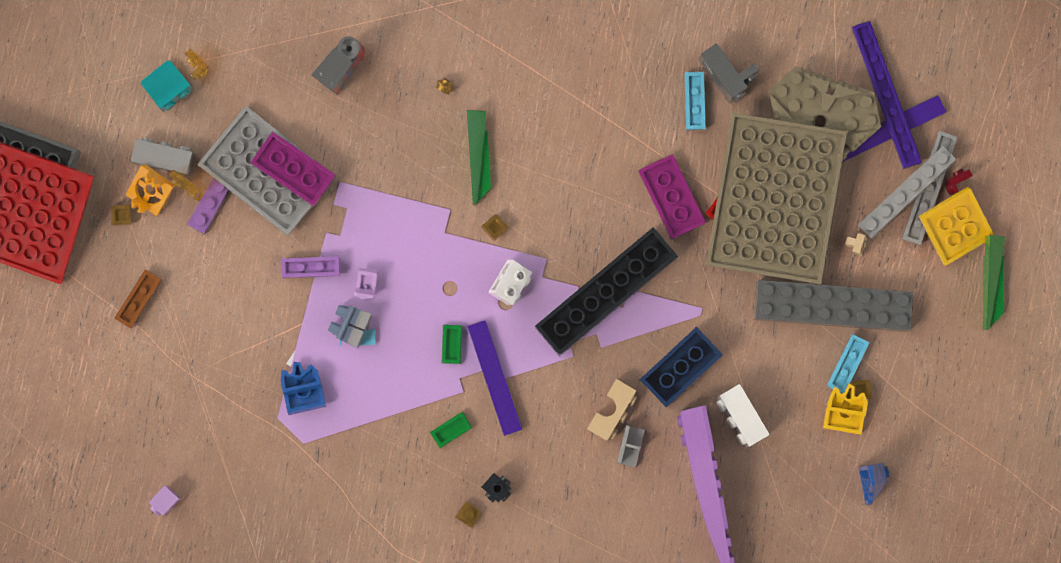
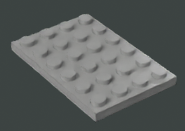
(230, 165)

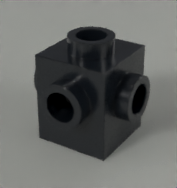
(489, 486)

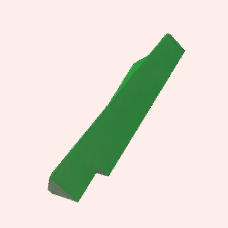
(478, 154)
(993, 280)

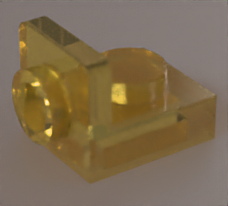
(195, 61)

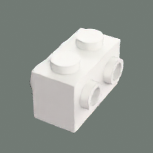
(510, 282)

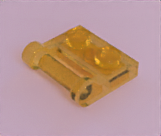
(183, 183)

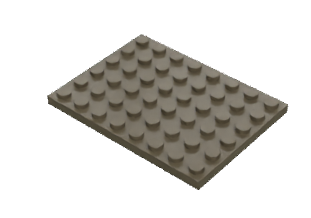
(776, 198)

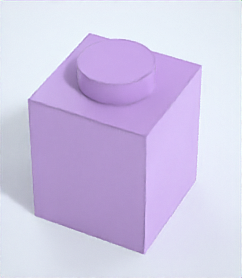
(164, 501)

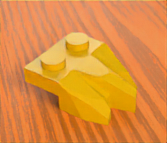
(845, 411)

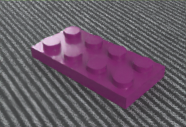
(293, 169)
(671, 196)

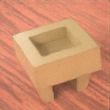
(857, 244)

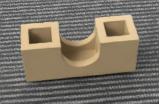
(622, 396)

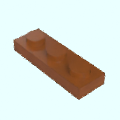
(138, 299)

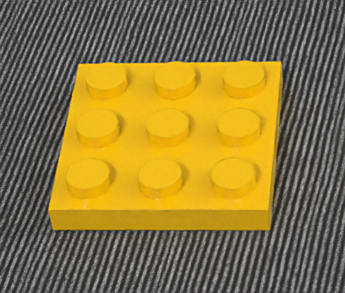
(956, 226)

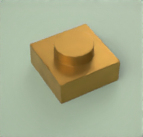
(121, 215)
(494, 227)
(862, 386)
(468, 514)

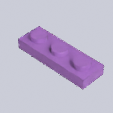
(208, 206)
(310, 267)

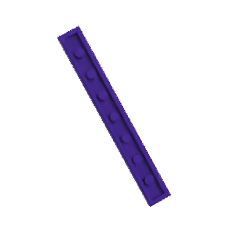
(886, 95)

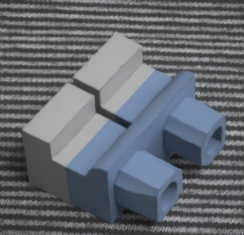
(353, 317)

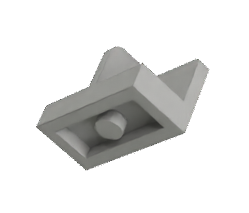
(630, 446)

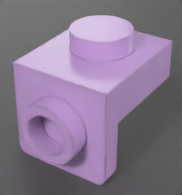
(366, 283)

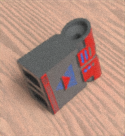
(340, 64)

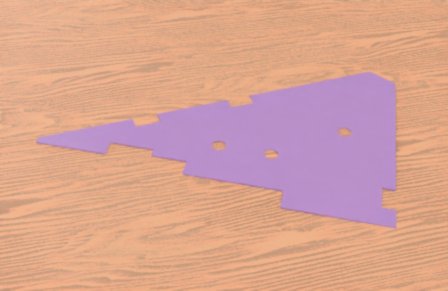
(409, 311)

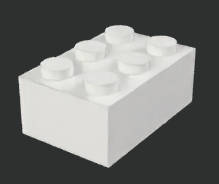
(742, 416)

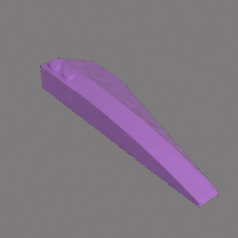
(703, 466)

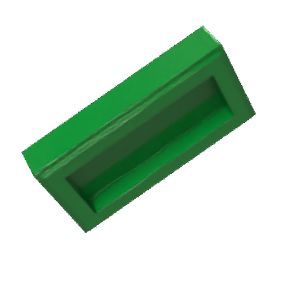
(451, 344)
(451, 430)

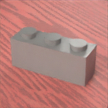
(162, 156)

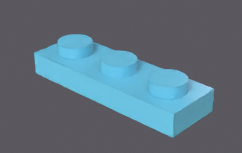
(694, 100)
(848, 363)

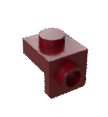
(959, 176)

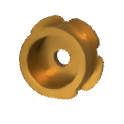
(444, 86)

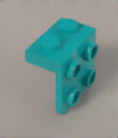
(166, 86)

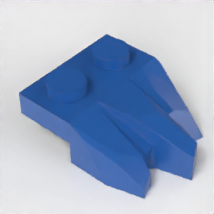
(302, 389)

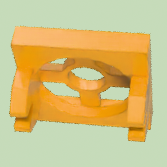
(156, 181)

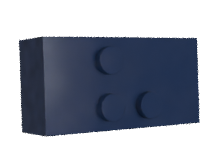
(681, 367)

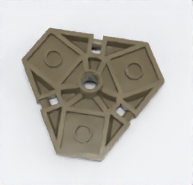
(803, 98)

